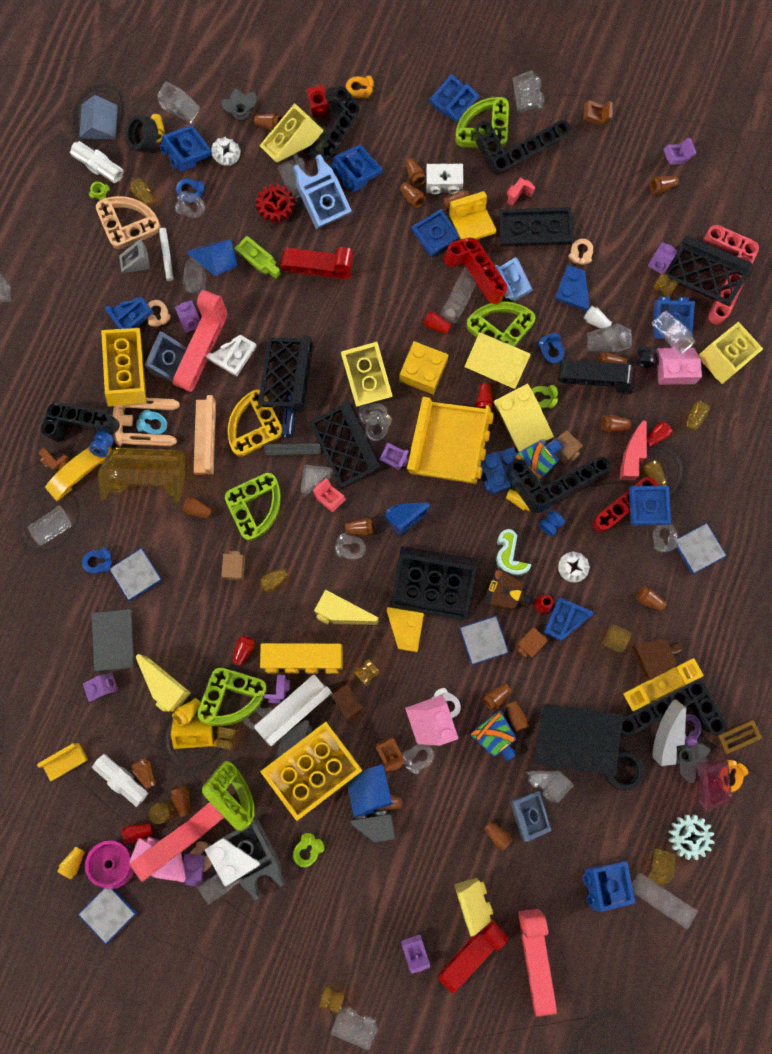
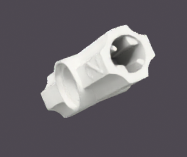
(96, 162)
(120, 780)

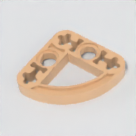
(124, 232)

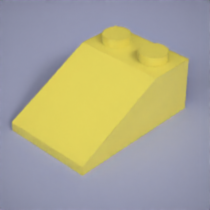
(291, 135)
(730, 352)
(497, 360)
(366, 374)
(523, 417)
(339, 611)
(162, 686)
(473, 904)

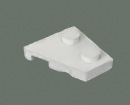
(233, 355)
(230, 861)

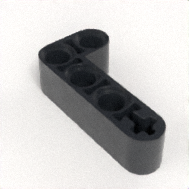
(338, 123)
(598, 374)
(61, 416)

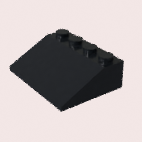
(433, 583)
(579, 739)

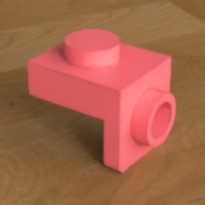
(520, 187)
(328, 495)

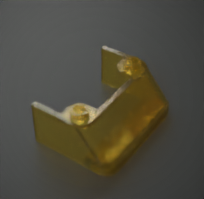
(143, 468)

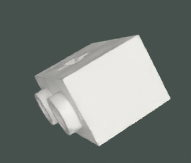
(438, 173)

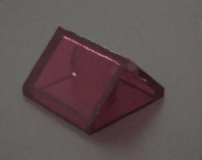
(713, 784)

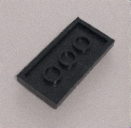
(536, 226)

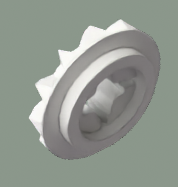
(229, 158)
(565, 568)

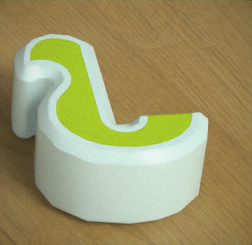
(505, 556)

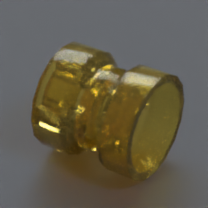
(665, 285)
(367, 672)
(227, 733)
(157, 811)
(331, 1000)

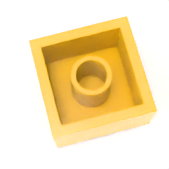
(423, 367)

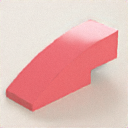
(634, 453)

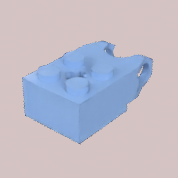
(319, 188)

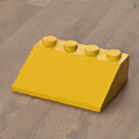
(311, 771)

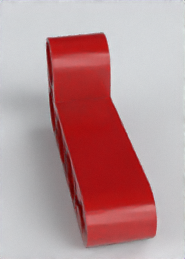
(472, 255)
(318, 263)
(623, 504)
(472, 955)

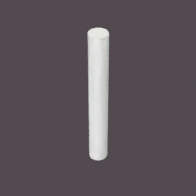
(166, 254)

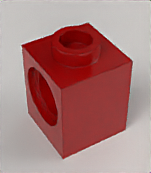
(314, 95)

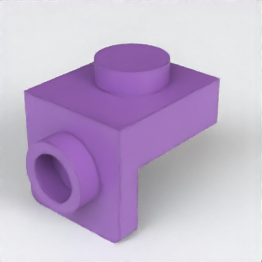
(680, 153)
(662, 258)
(188, 316)
(394, 456)
(100, 686)
(282, 687)
(193, 869)
(415, 954)

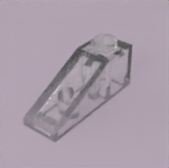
(459, 296)
(664, 901)

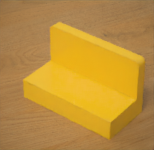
(192, 735)
(63, 761)

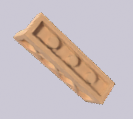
(205, 436)

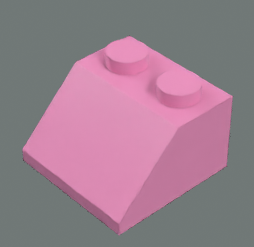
(678, 368)
(432, 722)
(171, 871)

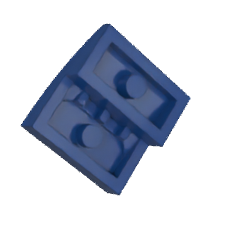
(453, 98)
(369, 791)

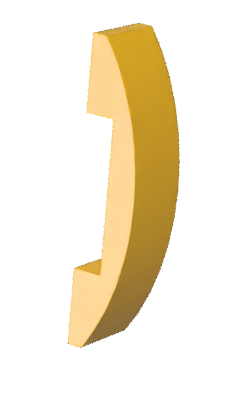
(72, 473)
(663, 684)

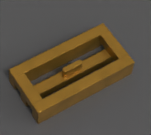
(723, 743)

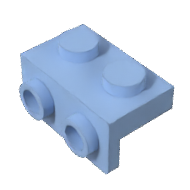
(515, 279)

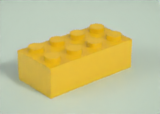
(123, 367)
(301, 657)

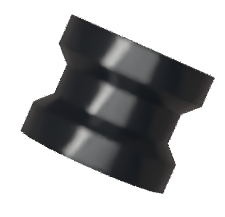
(646, 356)

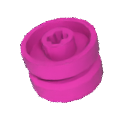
(100, 857)

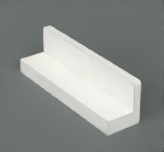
(292, 710)

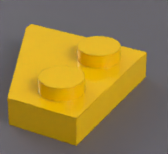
(406, 628)

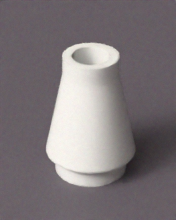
(597, 318)

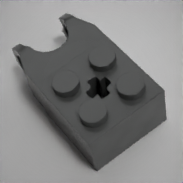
(260, 850)

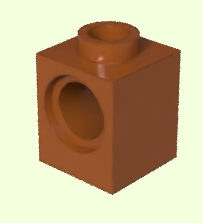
(531, 643)

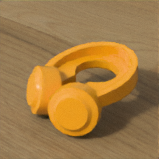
(368, 82)
(741, 771)

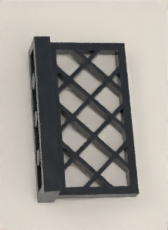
(718, 258)
(301, 378)
(361, 441)

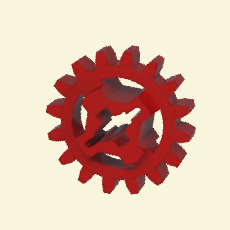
(266, 206)

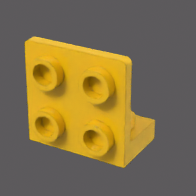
(471, 216)

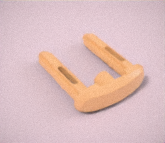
(127, 420)

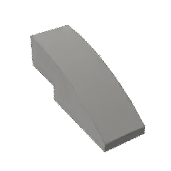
(670, 734)

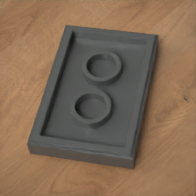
(113, 640)

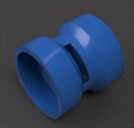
(101, 444)
(552, 522)

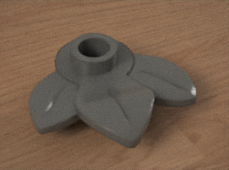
(239, 102)
(696, 754)

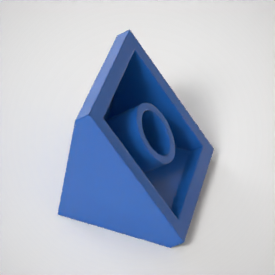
(215, 256)

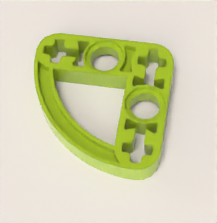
(483, 105)
(508, 307)
(241, 505)
(228, 684)
(215, 791)

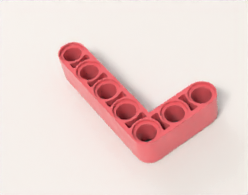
(738, 249)
(203, 340)
(176, 842)
(533, 928)

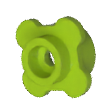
(95, 187)

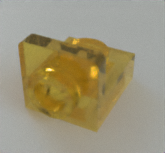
(662, 867)

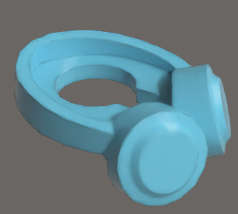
(142, 426)

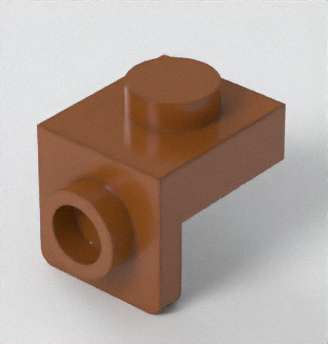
(597, 113)
(49, 461)
(390, 754)

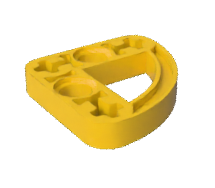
(264, 431)

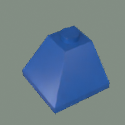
(405, 516)

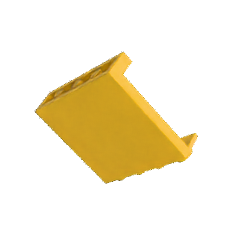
(450, 441)

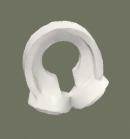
(449, 697)

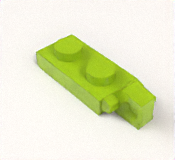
(257, 257)

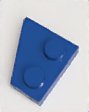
(573, 289)
(130, 313)
(565, 619)

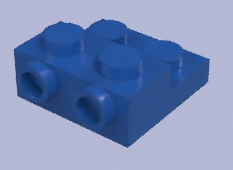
(184, 148)
(355, 168)
(681, 310)
(495, 471)
(609, 886)

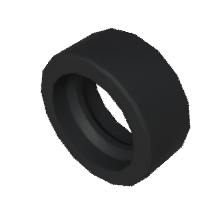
(133, 133)
(638, 776)

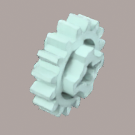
(693, 844)

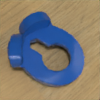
(199, 186)
(553, 339)
(102, 553)

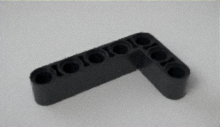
(520, 149)
(559, 486)
(687, 698)

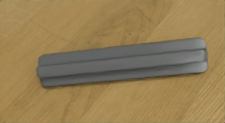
(292, 449)

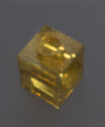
(617, 638)

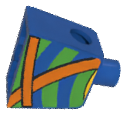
(540, 456)
(495, 736)

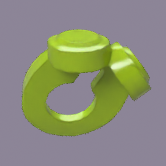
(551, 391)
(317, 847)

